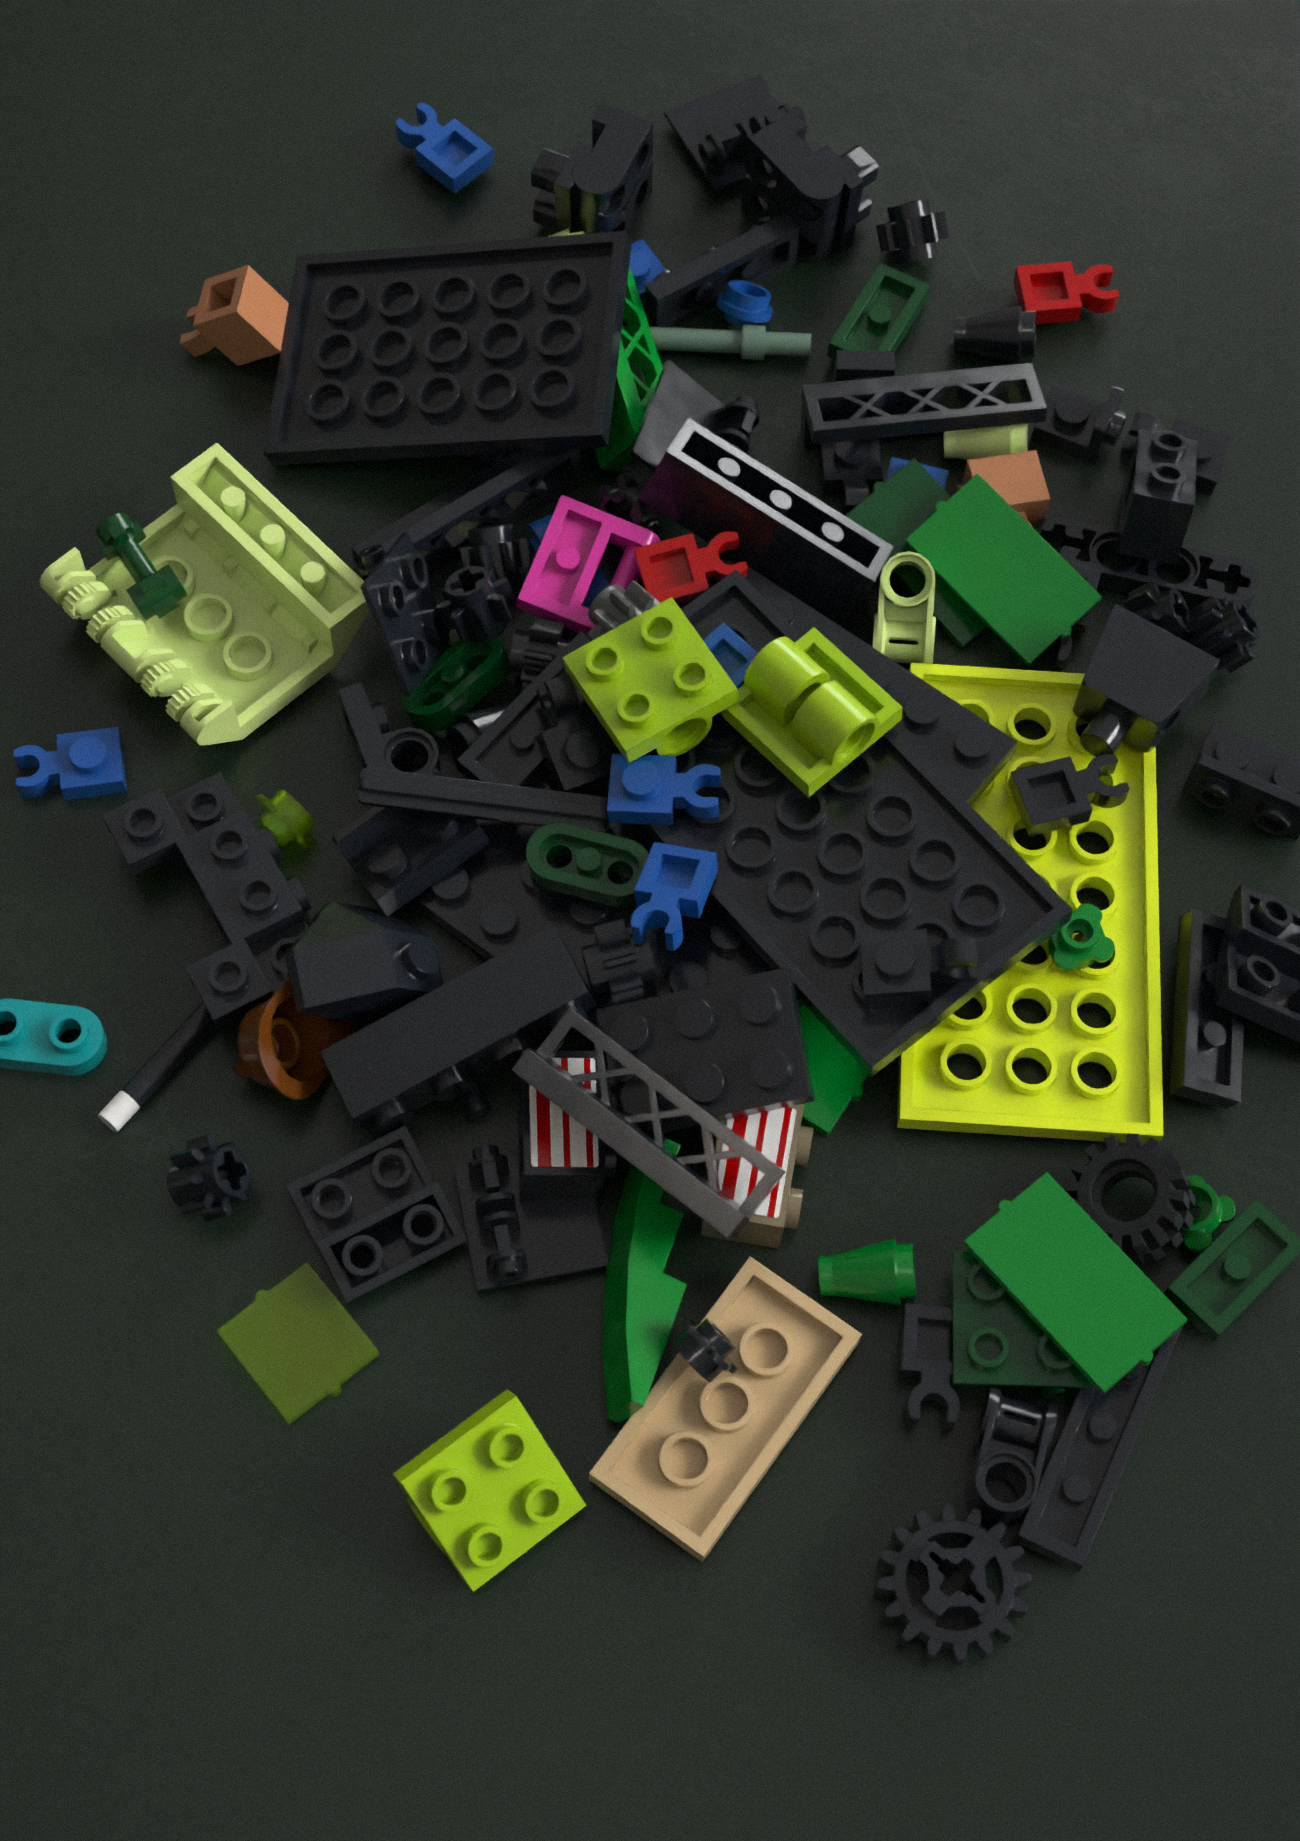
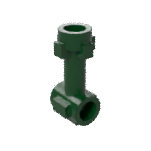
(155, 590)

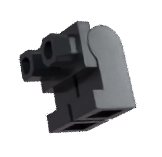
(601, 184)
(814, 187)

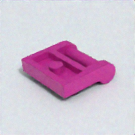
(571, 558)

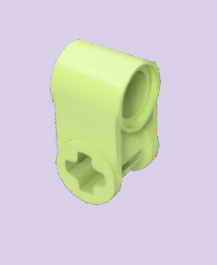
(906, 617)

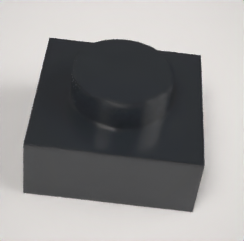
(863, 365)

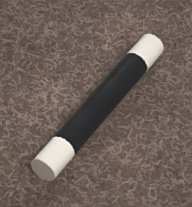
(157, 1069)

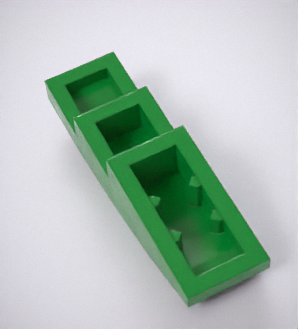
(637, 1293)

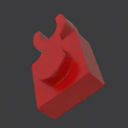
(1061, 294)
(681, 570)

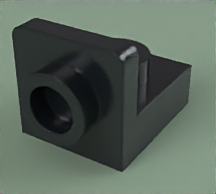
(1080, 423)

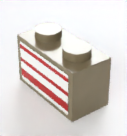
(784, 1142)

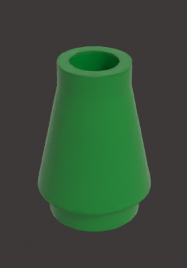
(871, 1273)

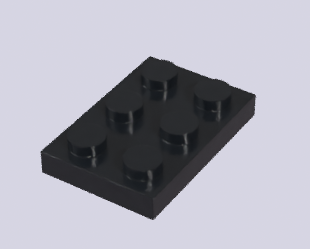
(721, 1044)

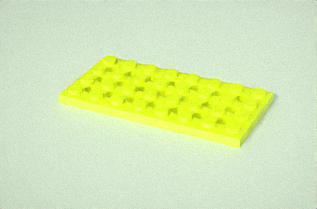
(1126, 988)

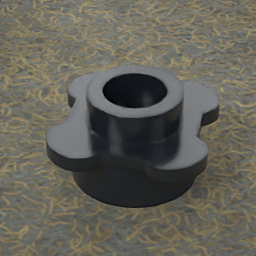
(705, 1348)

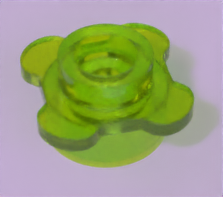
(285, 818)

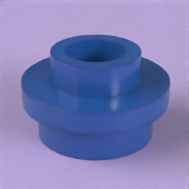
(745, 303)

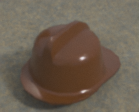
(285, 1047)

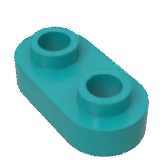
(36, 1038)

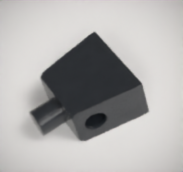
(1139, 684)

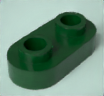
(456, 683)
(593, 862)

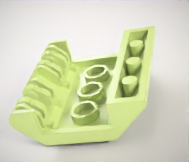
(260, 613)

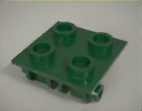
(999, 1341)

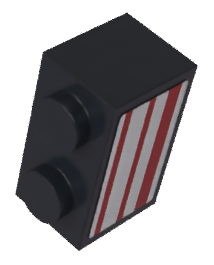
(554, 1150)

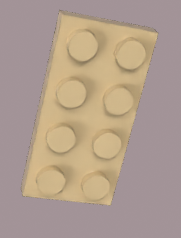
(706, 1445)

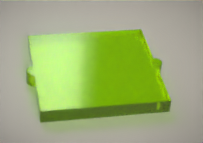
(298, 1343)

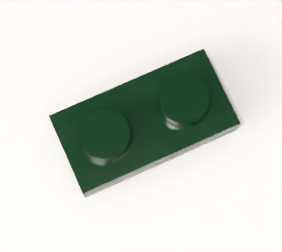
(881, 313)
(1234, 1270)

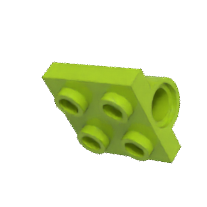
(652, 683)
(810, 709)
(489, 1490)

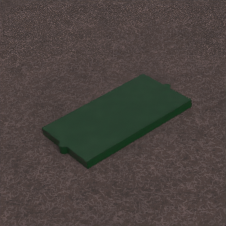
(893, 515)

